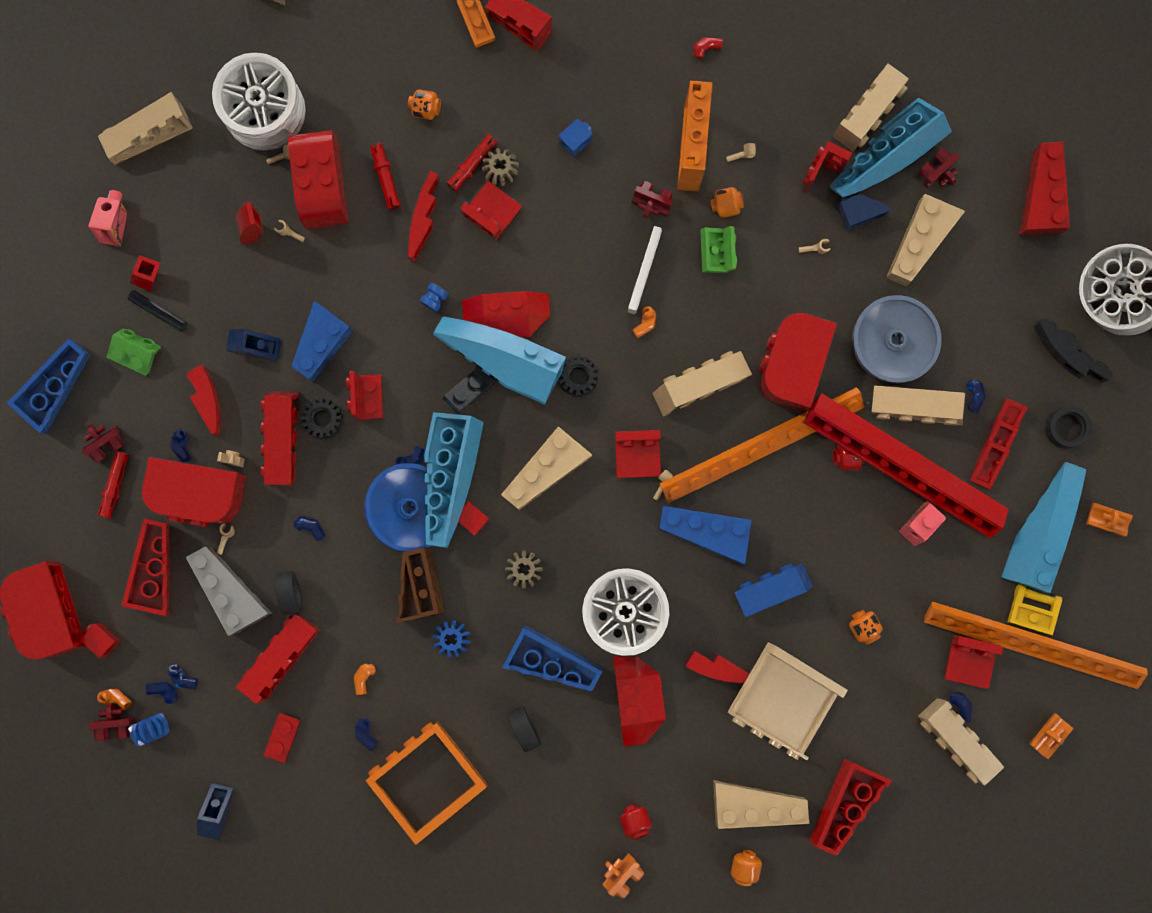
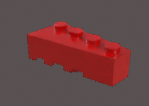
(279, 437)
(277, 659)
(847, 805)

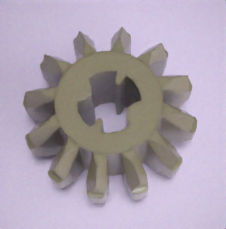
(503, 160)
(525, 561)

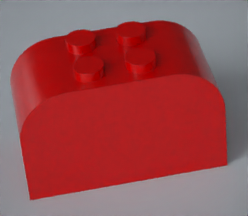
(318, 179)
(796, 361)
(192, 492)
(40, 611)

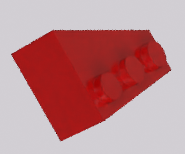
(521, 20)

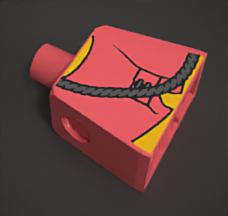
(109, 219)
(922, 523)

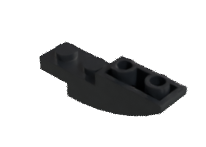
(1063, 347)
(469, 389)

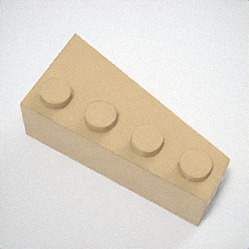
(870, 108)
(145, 129)
(925, 232)
(701, 382)
(918, 404)
(546, 468)
(960, 741)
(754, 807)

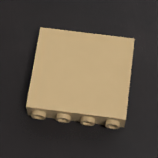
(784, 700)

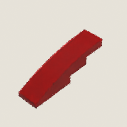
(421, 224)
(998, 443)

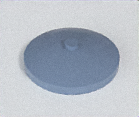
(896, 339)

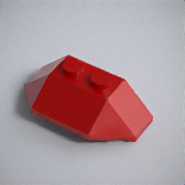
(510, 312)
(638, 699)

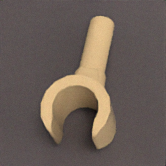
(749, 152)
(285, 155)
(287, 231)
(817, 247)
(663, 477)
(224, 538)

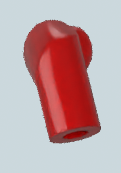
(706, 43)

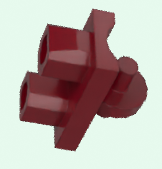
(931, 174)
(652, 202)
(94, 448)
(101, 727)

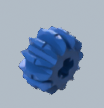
(450, 631)
(149, 729)

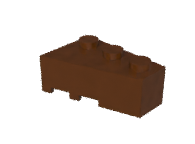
(420, 587)

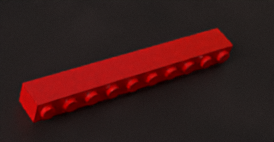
(906, 466)

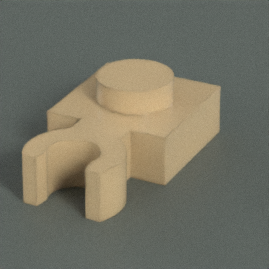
(231, 458)

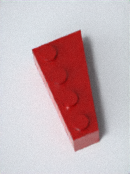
(1046, 195)
(150, 572)

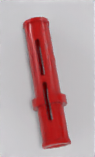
(382, 167)
(465, 170)
(113, 484)

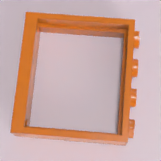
(694, 136)
(395, 757)

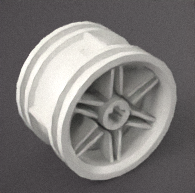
(228, 91)
(654, 621)

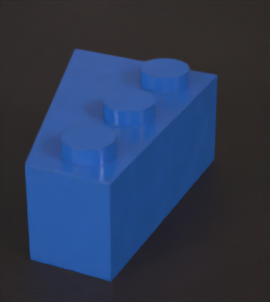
(319, 342)
(773, 588)

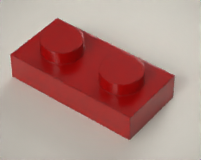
(282, 737)

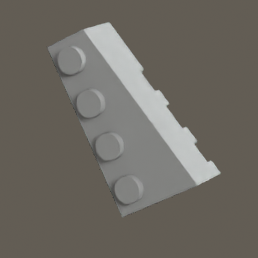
(227, 593)

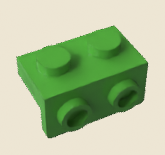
(718, 250)
(132, 351)

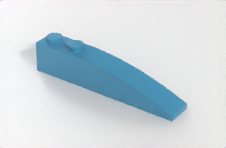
(899, 144)
(509, 358)
(450, 467)
(1044, 536)

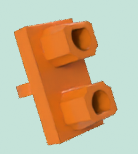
(1109, 519)
(1051, 736)
(620, 873)

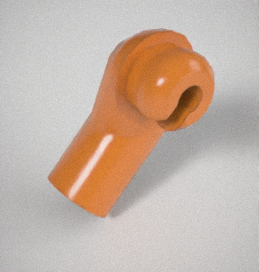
(647, 323)
(361, 676)
(114, 696)

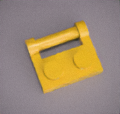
(1031, 616)

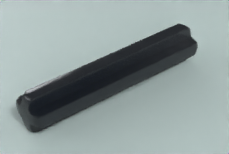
(157, 310)

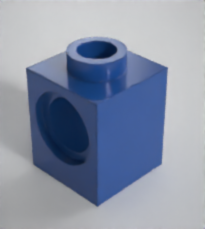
(576, 137)

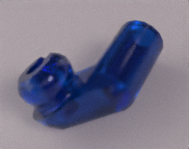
(978, 395)
(178, 445)
(414, 458)
(310, 524)
(179, 678)
(164, 690)
(964, 705)
(362, 733)

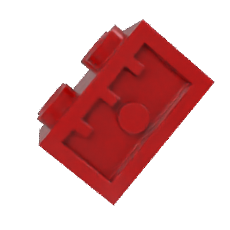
(833, 158)
(491, 210)
(366, 396)
(638, 454)
(971, 661)

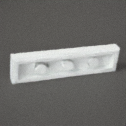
(644, 271)

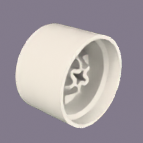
(1110, 322)

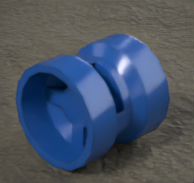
(433, 297)

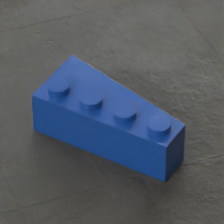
(49, 387)
(712, 532)
(548, 659)

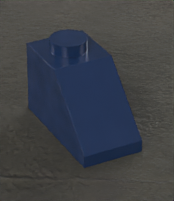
(860, 210)
(253, 344)
(214, 811)

